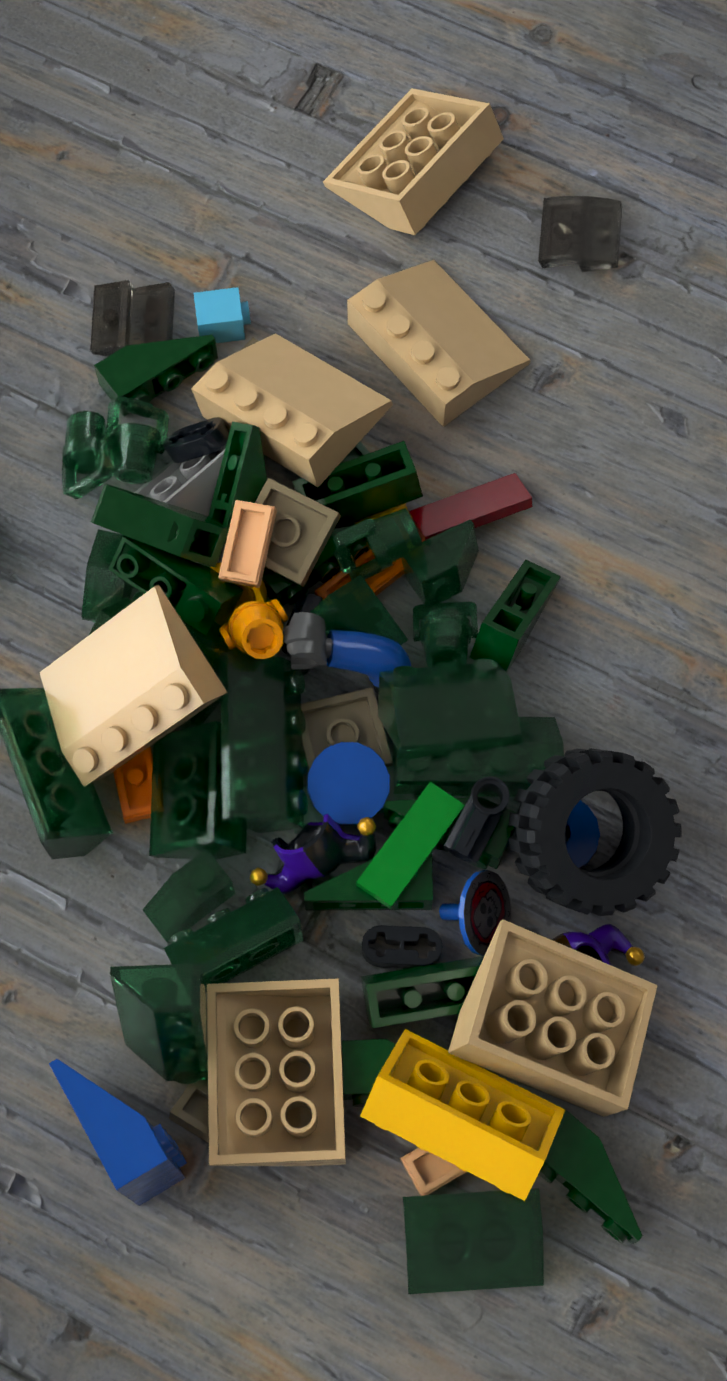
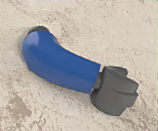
(341, 649)

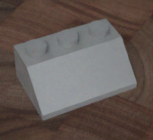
(186, 483)

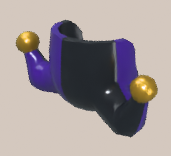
(317, 853)

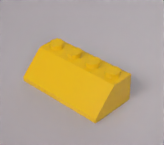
(463, 1114)

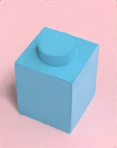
(221, 314)

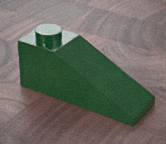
(240, 473)
(514, 615)
(343, 894)

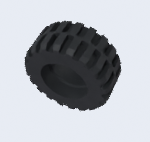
(644, 843)

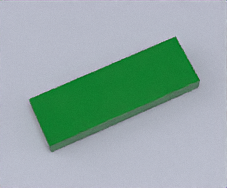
(410, 845)

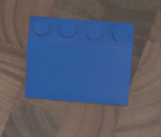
(133, 1152)

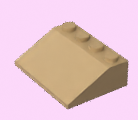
(416, 158)
(434, 339)
(301, 404)
(127, 686)
(555, 1020)
(275, 1074)

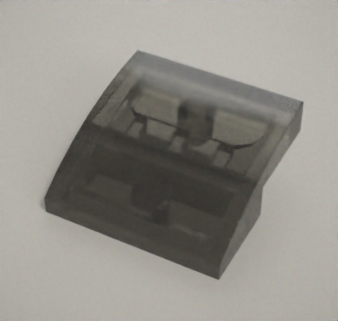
(580, 232)
(130, 315)

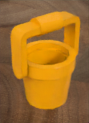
(256, 628)

